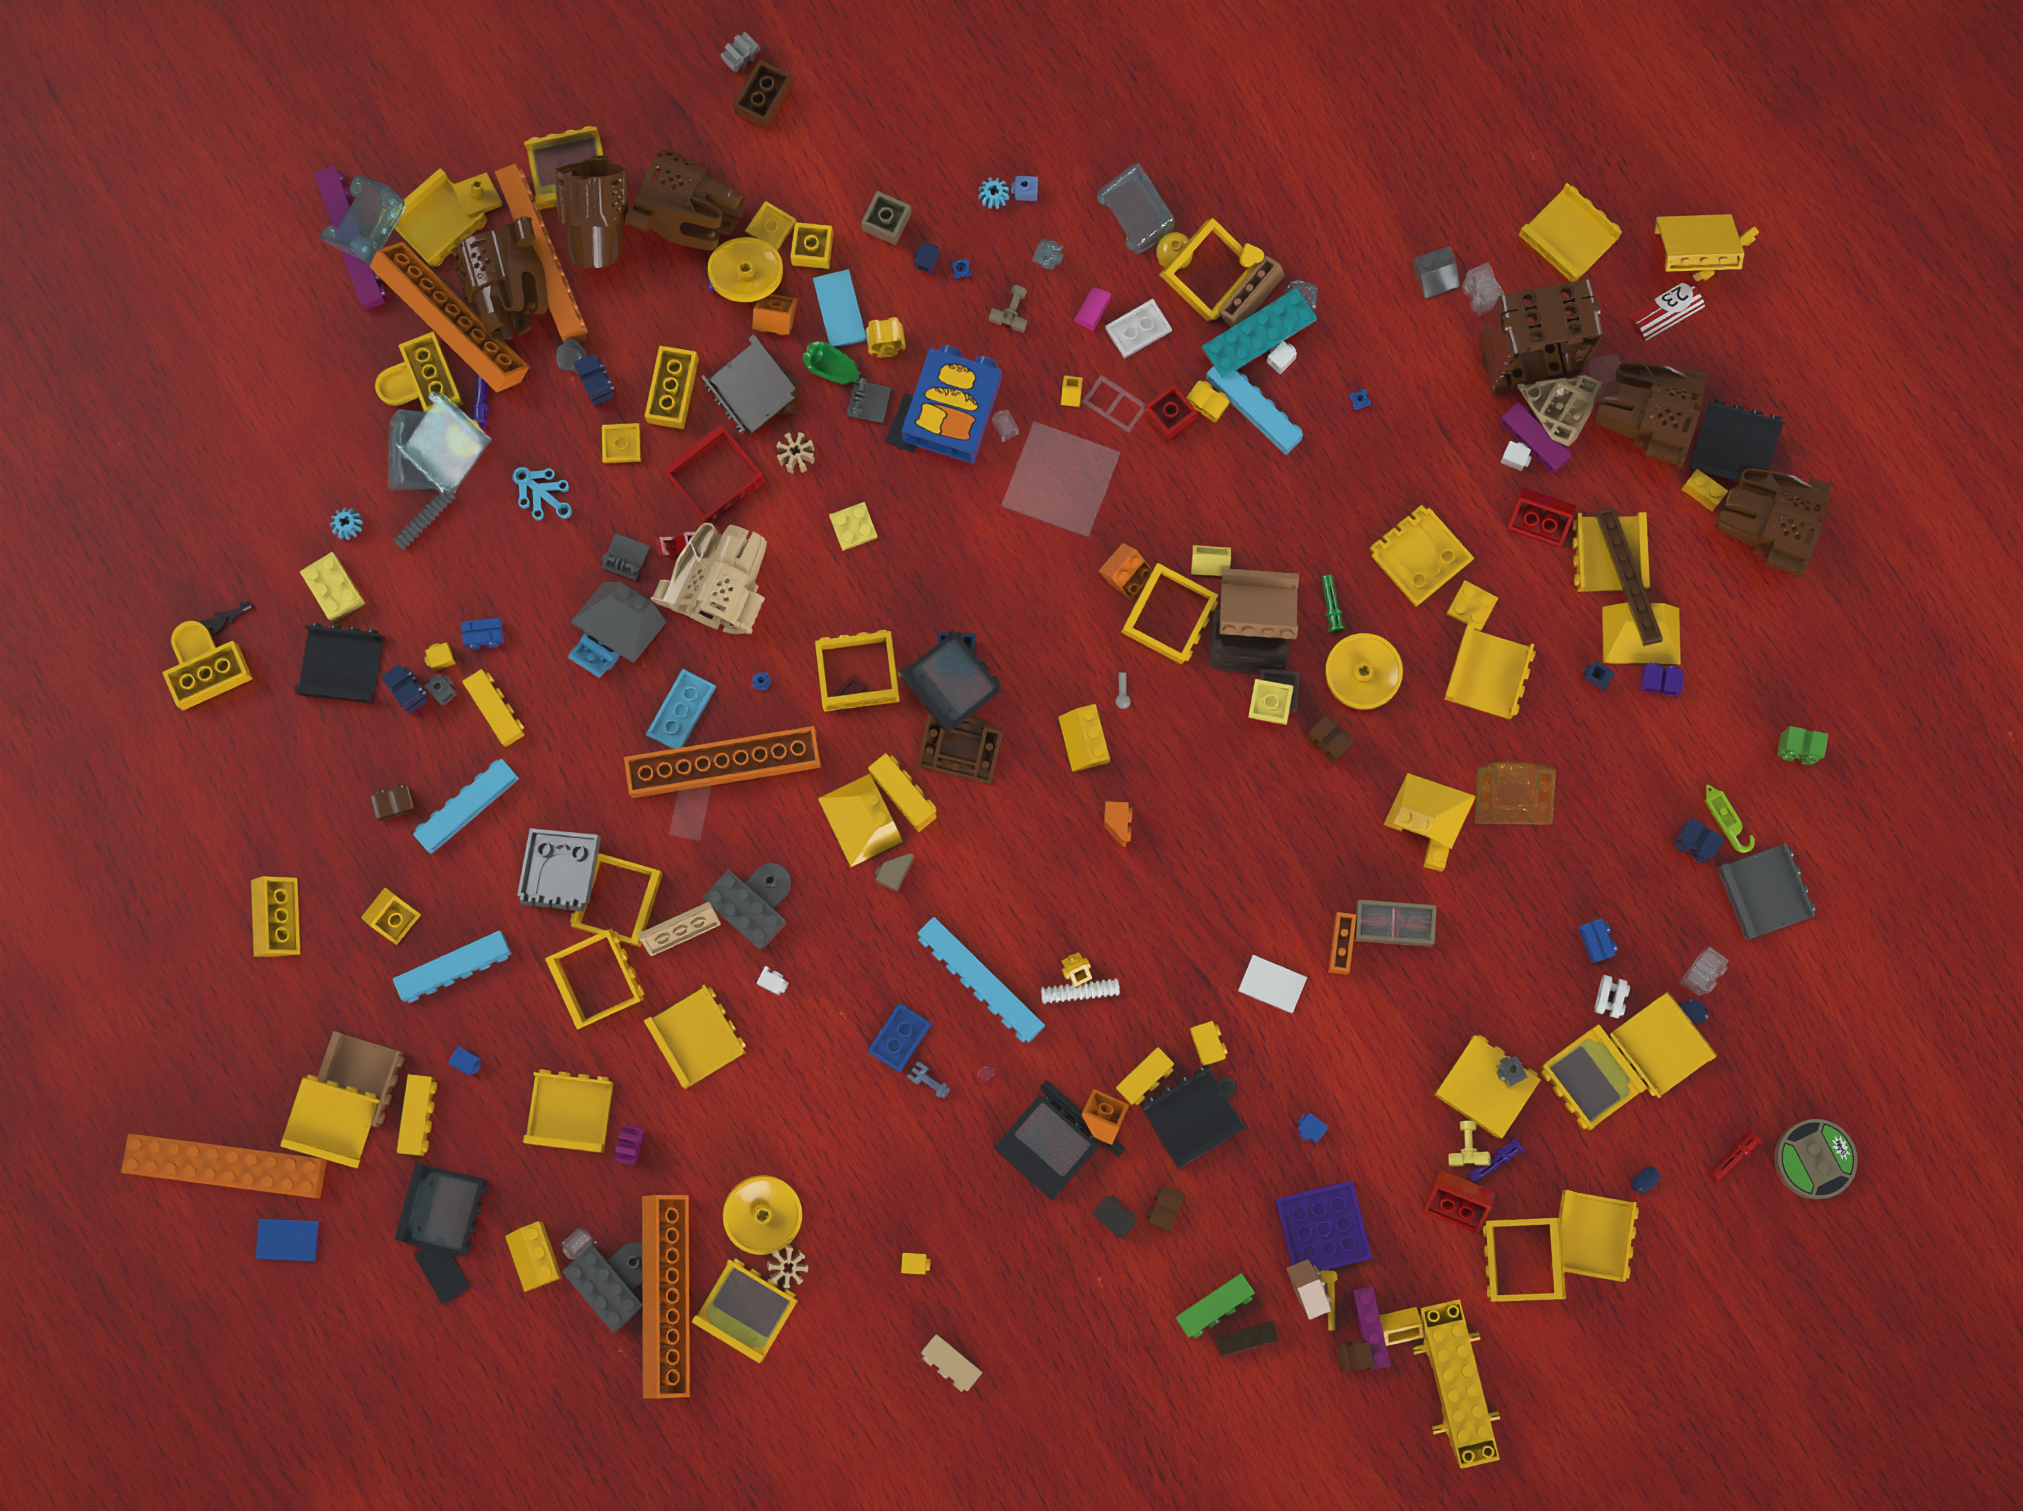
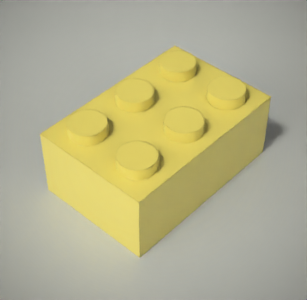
(332, 587)

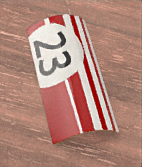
(1667, 309)

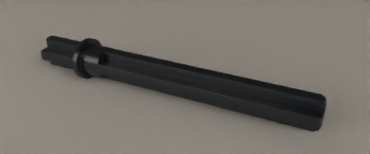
(1076, 1113)

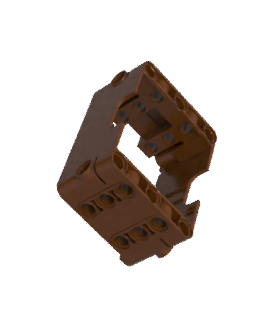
(1569, 337)

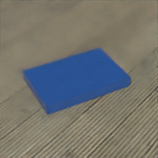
(899, 1037)
(287, 1240)

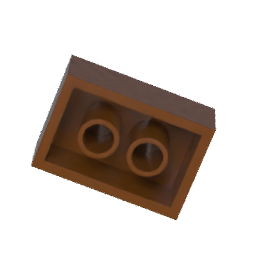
(763, 94)

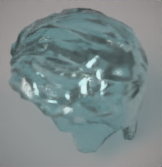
(1307, 290)
(569, 353)

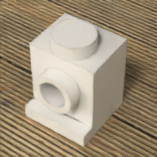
(772, 981)

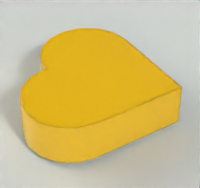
(1251, 255)

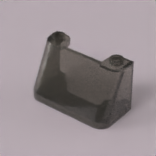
(1244, 652)

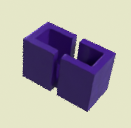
(1671, 681)

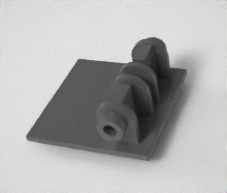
(869, 401)
(625, 557)

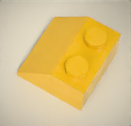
(390, 916)

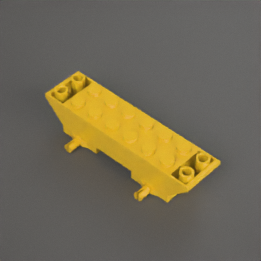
(1458, 1384)

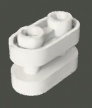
(1620, 990)

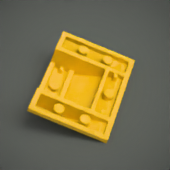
(1623, 641)
(1429, 810)
(860, 820)

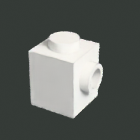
(1281, 356)
(1516, 456)

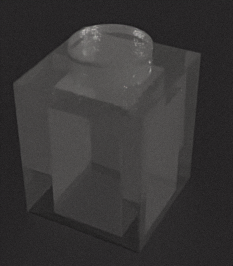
(1005, 425)

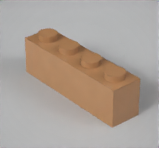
(1252, 292)

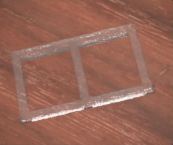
(1107, 414)

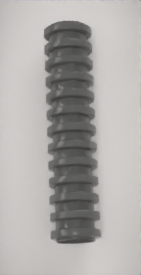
(423, 519)

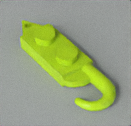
(1726, 818)

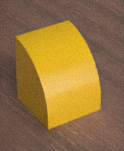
(1071, 391)

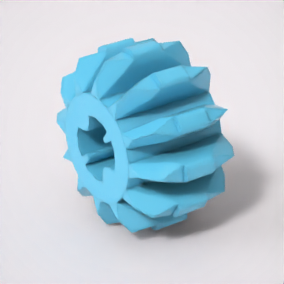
(987, 190)
(345, 517)

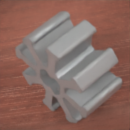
(740, 52)

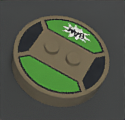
(1815, 1159)

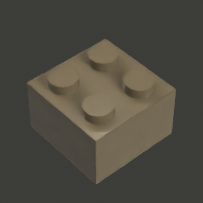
(886, 218)

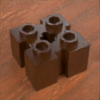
(1330, 739)

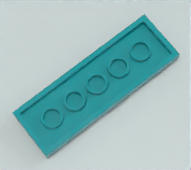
(1259, 333)

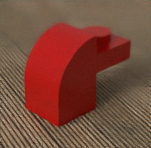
(673, 546)

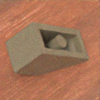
(893, 872)

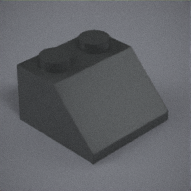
(1436, 272)

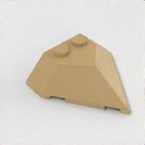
(1562, 405)

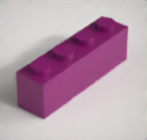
(1532, 433)
(1370, 1325)

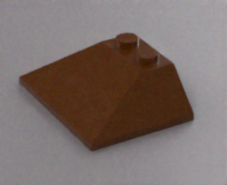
(963, 752)

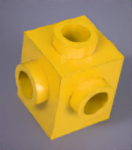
(1076, 969)

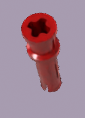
(1744, 1151)

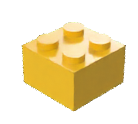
(812, 245)

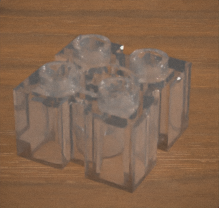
(1482, 289)
(1704, 971)

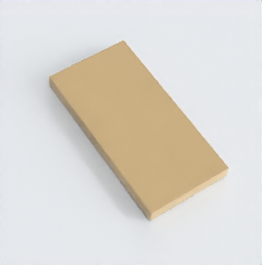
(679, 929)

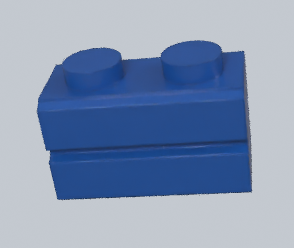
(482, 632)
(1597, 940)

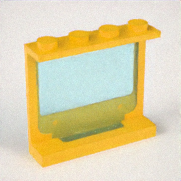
(555, 151)
(1592, 1078)
(745, 1310)

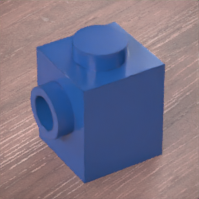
(1311, 1128)

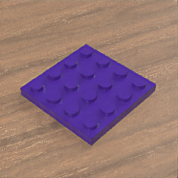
(1324, 1227)

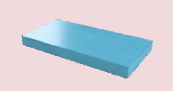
(839, 309)
(681, 710)

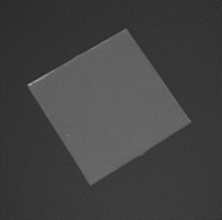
(1061, 479)

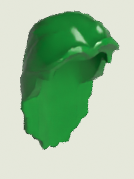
(830, 363)

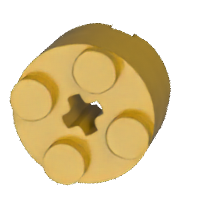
(885, 337)

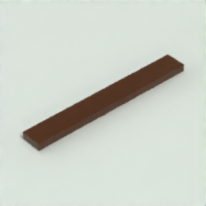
(1629, 576)

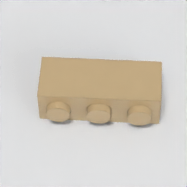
(951, 1363)

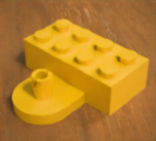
(419, 376)
(203, 667)

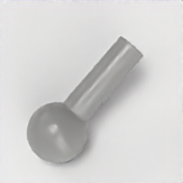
(1122, 700)

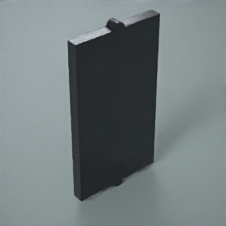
(895, 433)
(442, 1273)

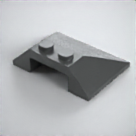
(620, 619)

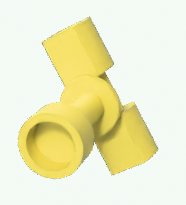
(1469, 1154)

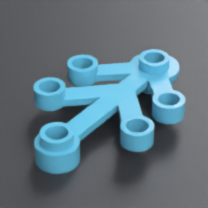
(540, 490)

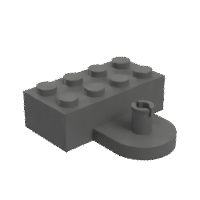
(752, 904)
(609, 1283)

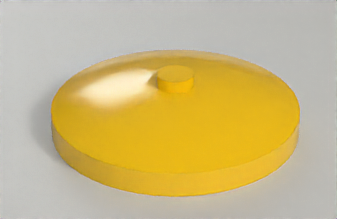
(745, 269)
(1364, 671)
(762, 1214)

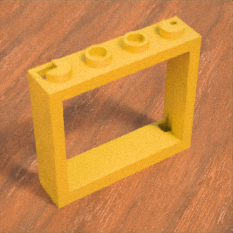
(1168, 273)
(1154, 644)
(859, 699)
(648, 901)
(566, 989)
(1557, 1259)

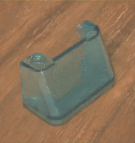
(1137, 208)
(367, 220)
(400, 469)

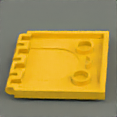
(1420, 555)

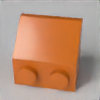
(774, 314)
(1104, 1115)

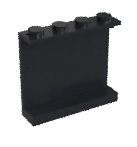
(1735, 440)
(340, 663)
(1192, 1117)

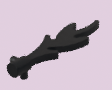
(218, 623)

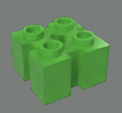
(1802, 745)

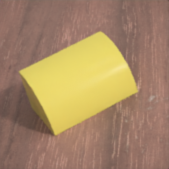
(1210, 560)

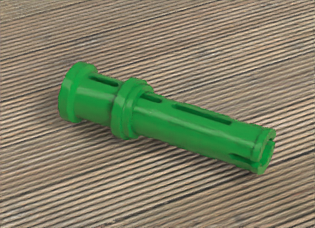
(1333, 612)

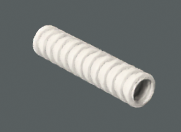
(1081, 991)

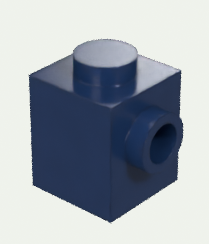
(927, 257)
(1695, 1011)

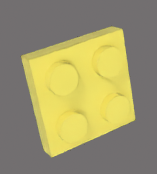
(853, 526)
(1270, 701)

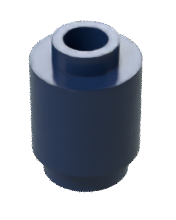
(1645, 1180)

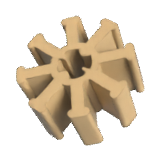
(802, 455)
(794, 1266)

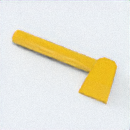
(1330, 1278)

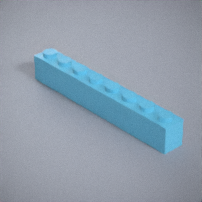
(981, 980)

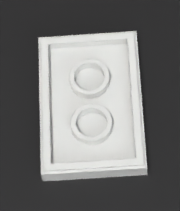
(1138, 328)
(1272, 984)

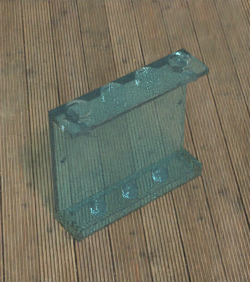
(445, 445)

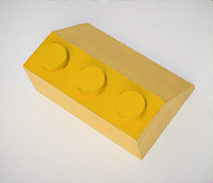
(1084, 738)
(533, 1256)

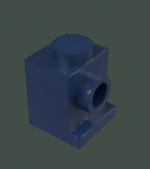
(1605, 675)

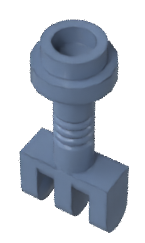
(942, 1090)

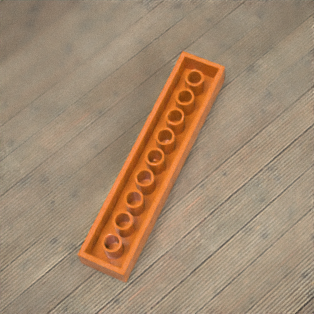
(560, 297)
(448, 316)
(722, 762)
(224, 1166)
(665, 1296)

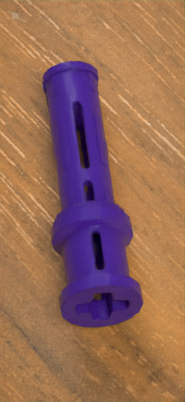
(480, 406)
(1503, 1155)

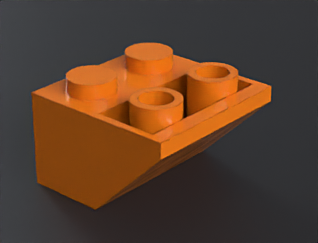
(1126, 571)
(1116, 821)

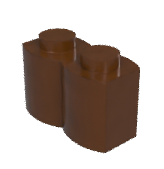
(392, 803)
(1166, 1208)
(1354, 1356)

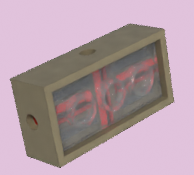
(1395, 923)

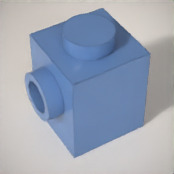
(1025, 188)

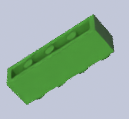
(1215, 1305)

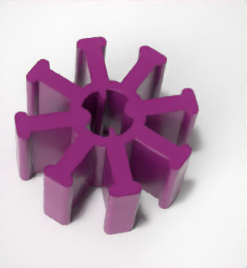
(629, 1144)

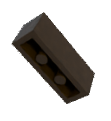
(1246, 1338)

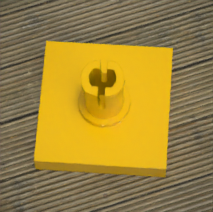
(477, 195)

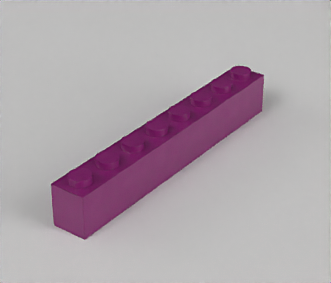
(337, 205)

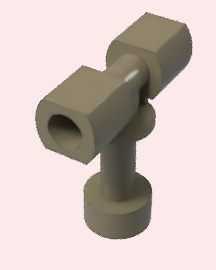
(1009, 315)

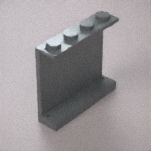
(1766, 891)

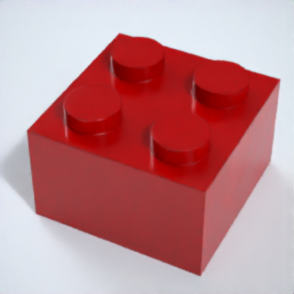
(1170, 412)

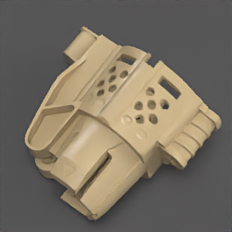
(720, 572)

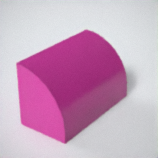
(1093, 308)

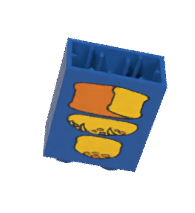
(952, 403)

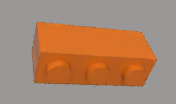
(1342, 943)

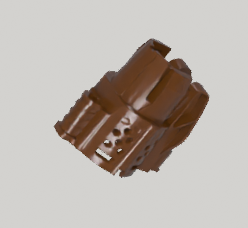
(685, 203)
(593, 208)
(505, 279)
(1649, 392)
(1772, 501)

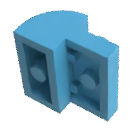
(593, 655)

